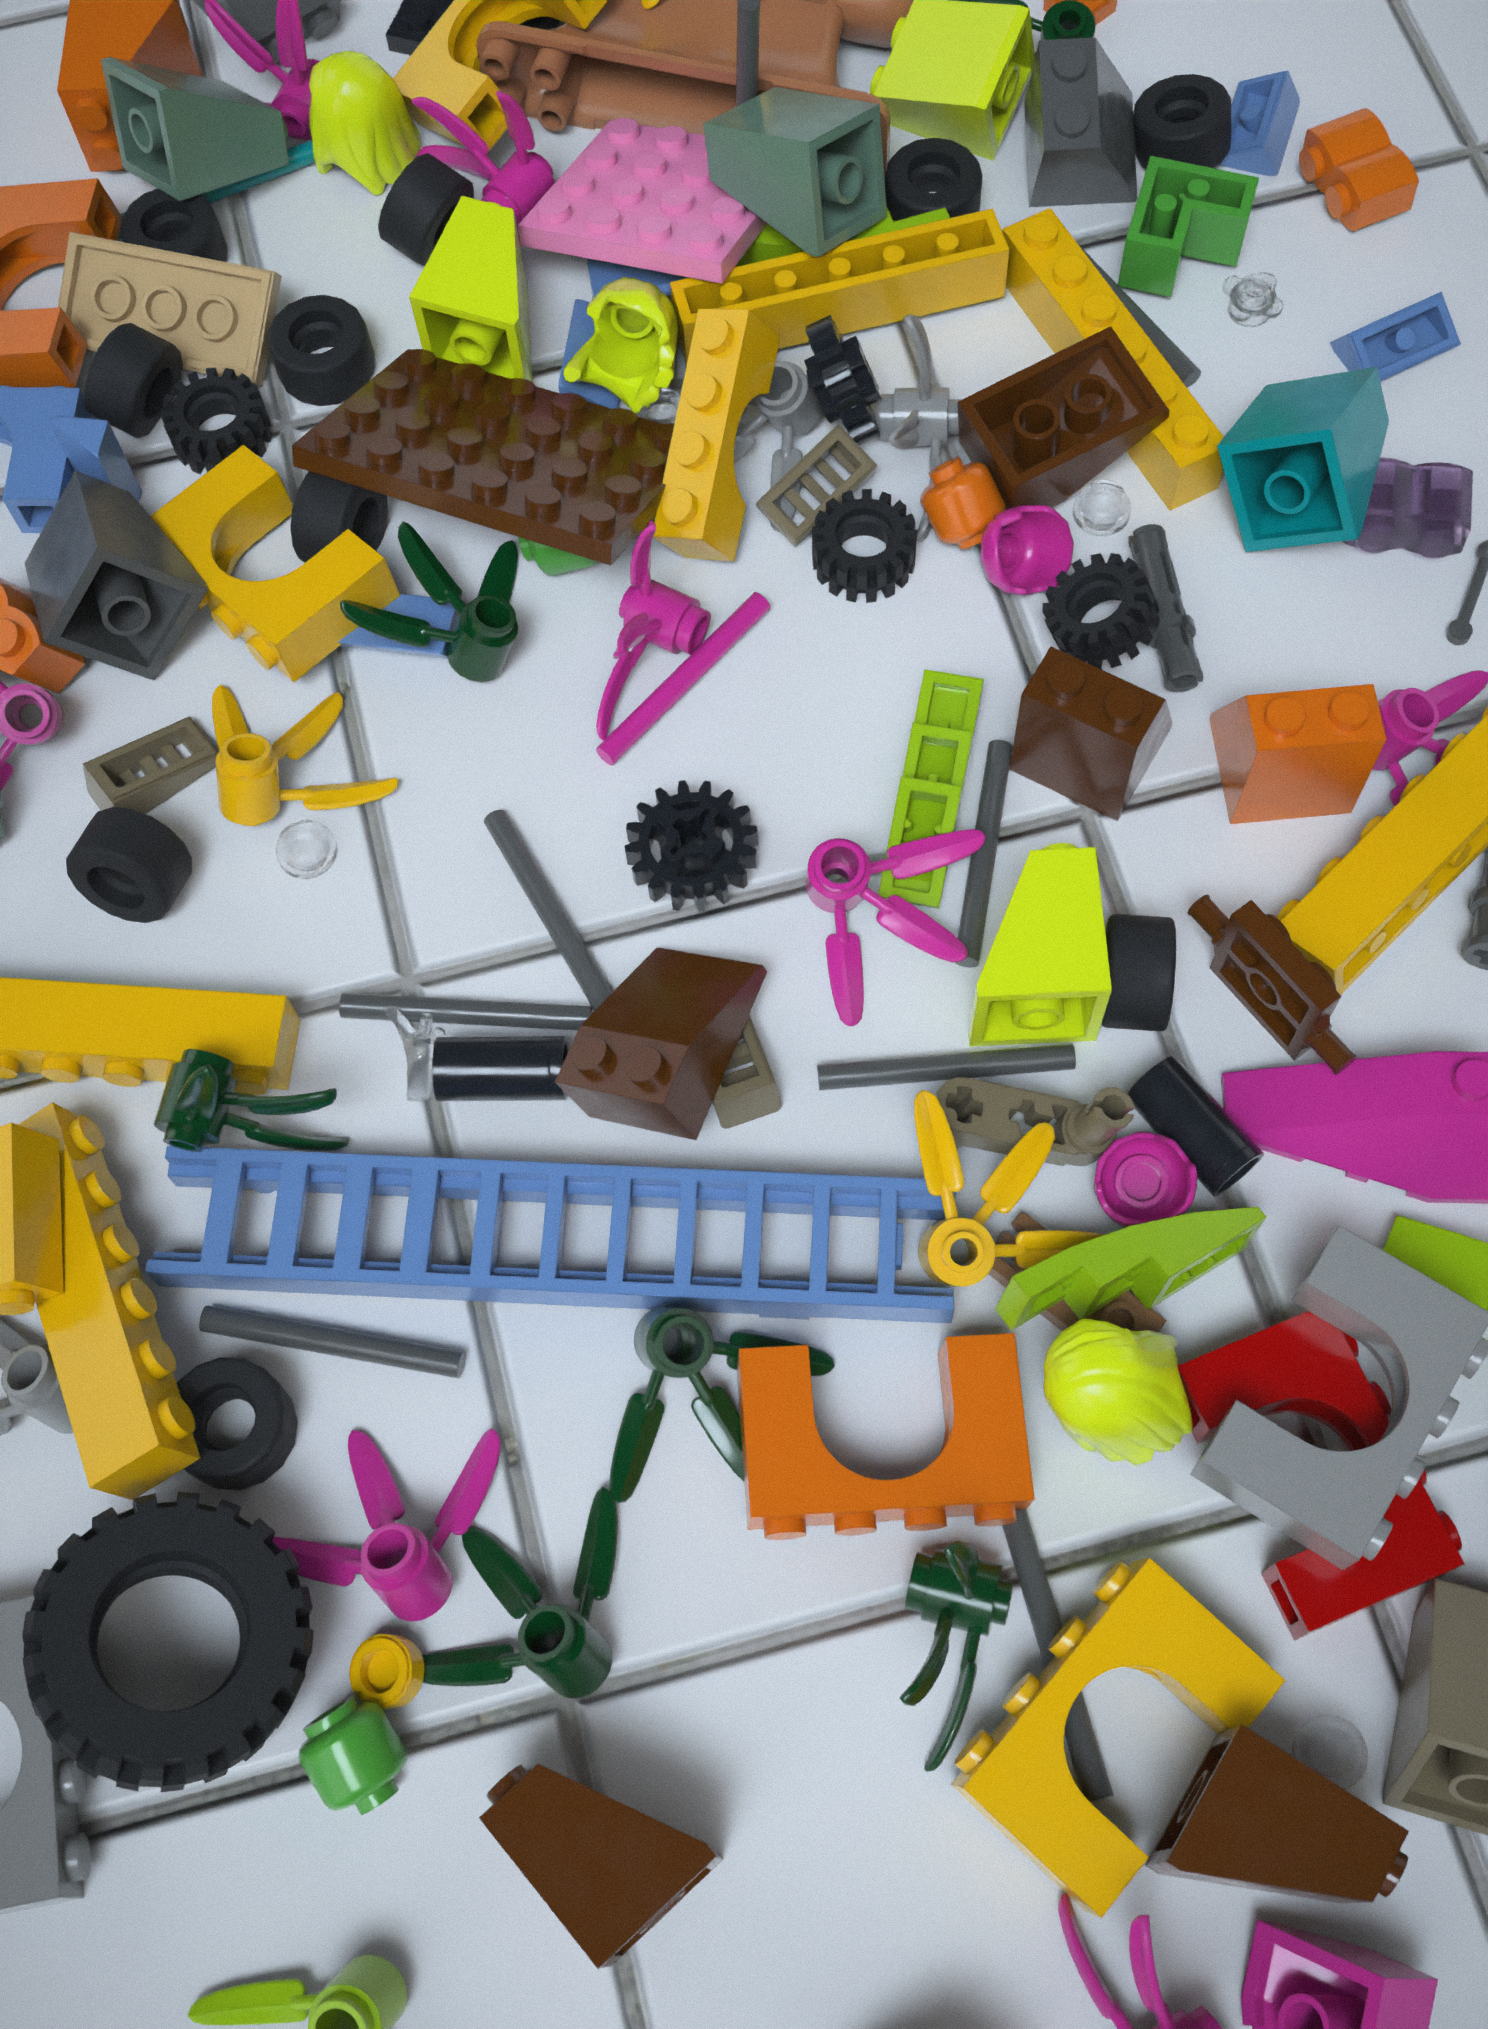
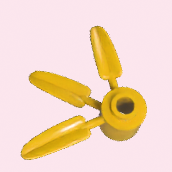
(250, 769)
(1000, 1193)

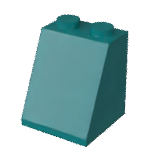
(1306, 459)

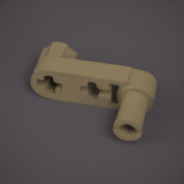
(982, 1114)

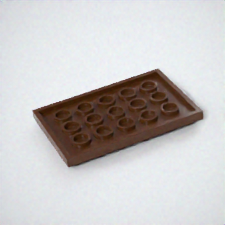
(496, 454)

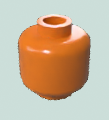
(961, 501)

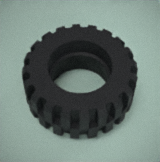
(148, 1542)

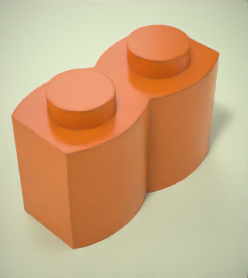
(1358, 169)
(22, 645)

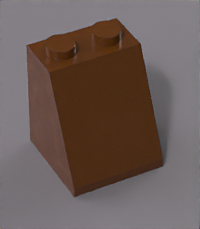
(1087, 733)
(1277, 1828)
(593, 1858)

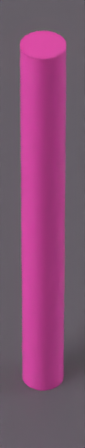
(683, 678)

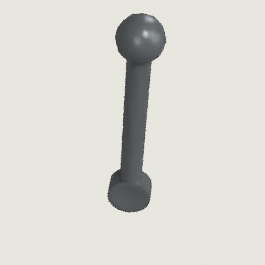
(1460, 629)

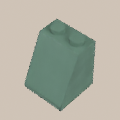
(190, 129)
(802, 164)

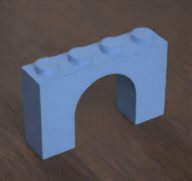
(37, 462)

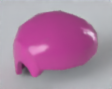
(1026, 549)
(1144, 1179)

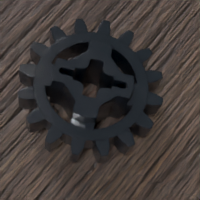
(842, 379)
(703, 863)

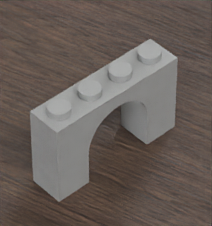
(1423, 1343)
(39, 1823)

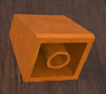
(122, 29)
(1297, 752)

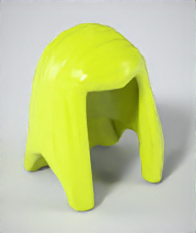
(360, 120)
(630, 343)
(1117, 1390)

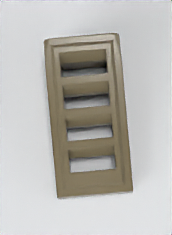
(847, 453)
(158, 784)
(749, 1091)

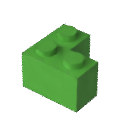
(1181, 214)

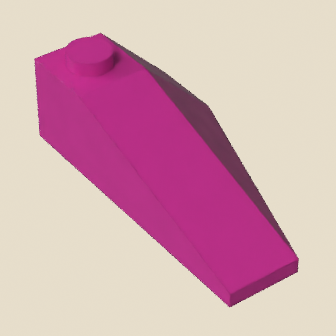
(1381, 1119)
(1329, 1984)

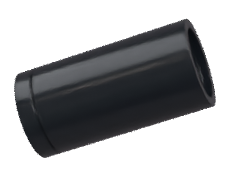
(498, 1068)
(1185, 1111)

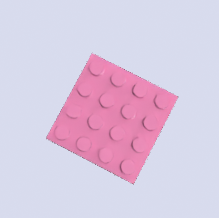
(645, 204)

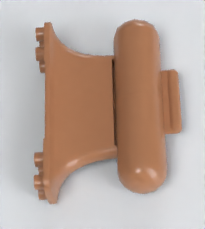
(678, 59)

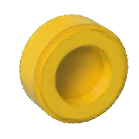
(386, 1671)

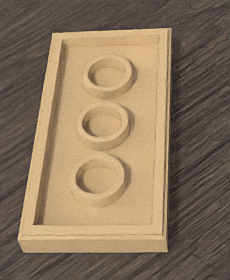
(199, 304)

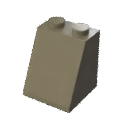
(1442, 1712)

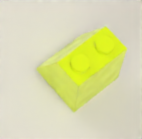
(957, 71)
(475, 292)
(1049, 957)

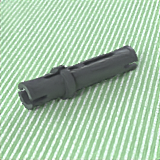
(1176, 628)

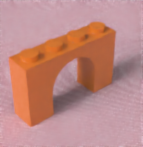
(35, 226)
(799, 1484)

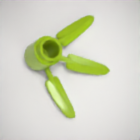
(361, 1996)

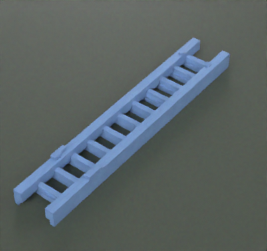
(557, 1185)

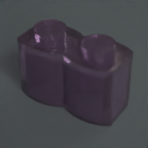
(1418, 509)

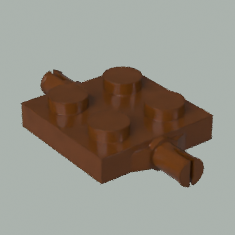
(1274, 980)

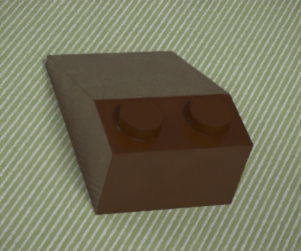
(1060, 420)
(662, 1042)

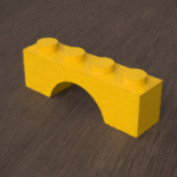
(725, 369)

